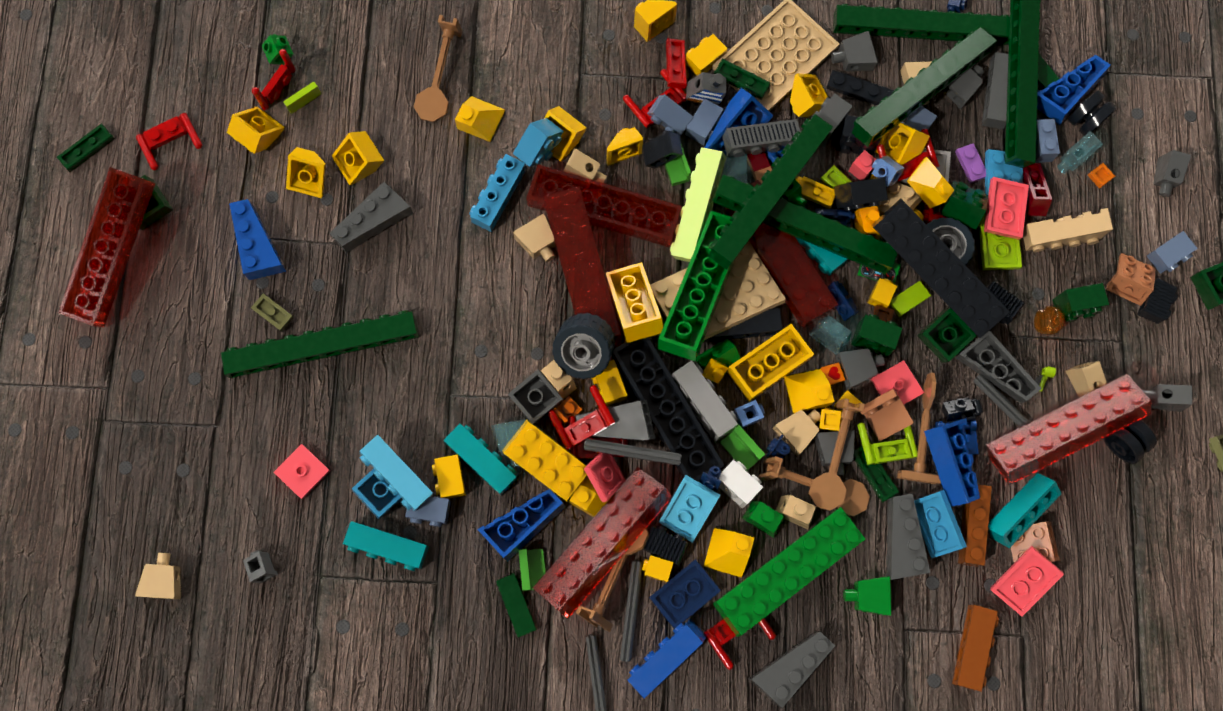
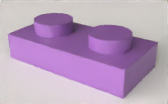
(971, 163)

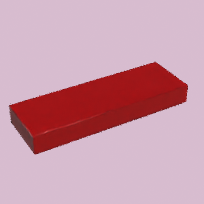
(676, 63)

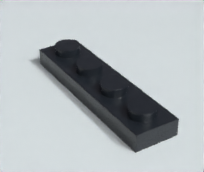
(857, 88)

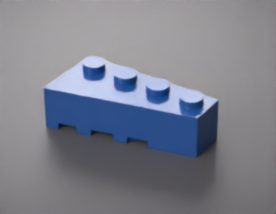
(1066, 94)
(254, 245)
(953, 461)
(518, 527)
(667, 658)

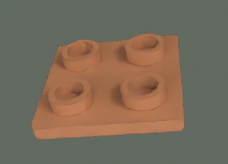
(1132, 280)
(887, 415)
(1041, 538)

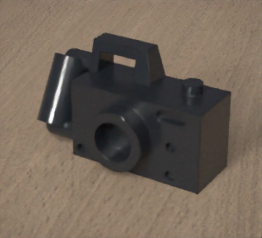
(961, 409)

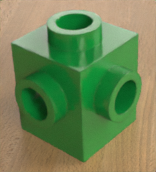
(273, 45)

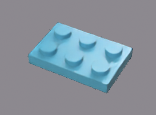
(689, 508)

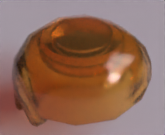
(1049, 320)

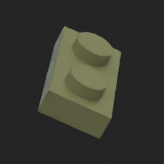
(272, 312)
(1216, 447)

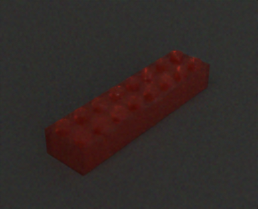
(610, 206)
(106, 248)
(580, 255)
(793, 273)
(1069, 429)
(602, 542)

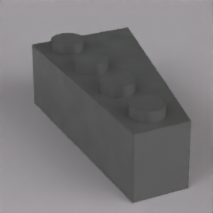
(370, 218)
(999, 367)
(905, 543)
(788, 672)

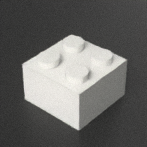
(739, 484)

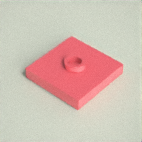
(898, 378)
(301, 471)
(605, 475)

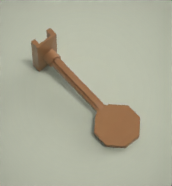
(431, 102)
(919, 473)
(828, 489)
(856, 494)
(595, 615)

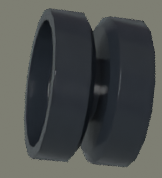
(1091, 113)
(1131, 442)

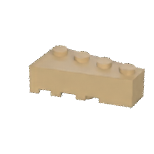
(1067, 231)

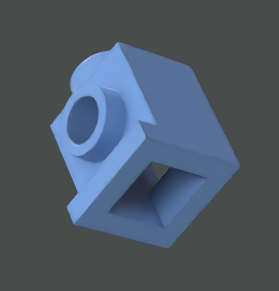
(892, 170)
(756, 409)

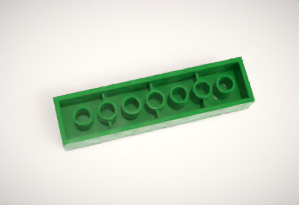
(696, 296)
(788, 572)

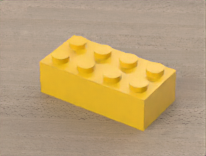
(634, 302)
(770, 362)
(546, 460)

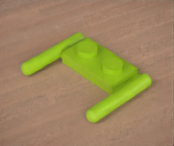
(890, 450)

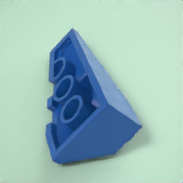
(740, 111)

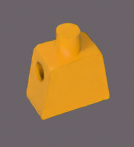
(865, 218)

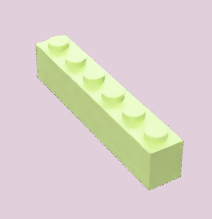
(698, 202)

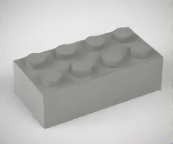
(704, 402)

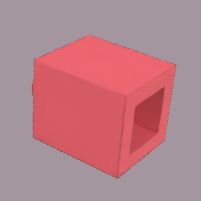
(862, 166)

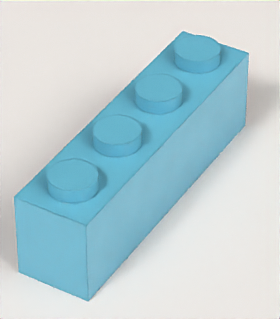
(395, 473)

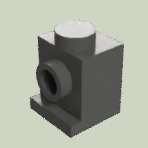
(259, 567)

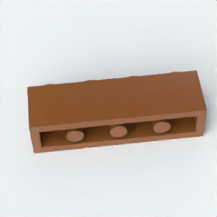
(975, 528)
(975, 648)

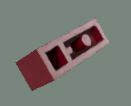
(1038, 191)

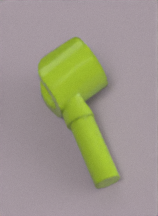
(1046, 372)

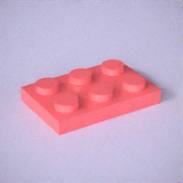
(1006, 208)
(1026, 581)

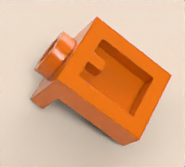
(567, 409)

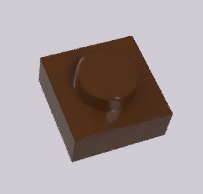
(885, 314)

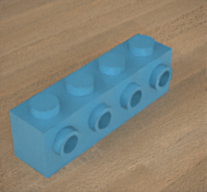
(498, 192)

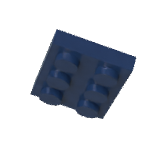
(684, 594)

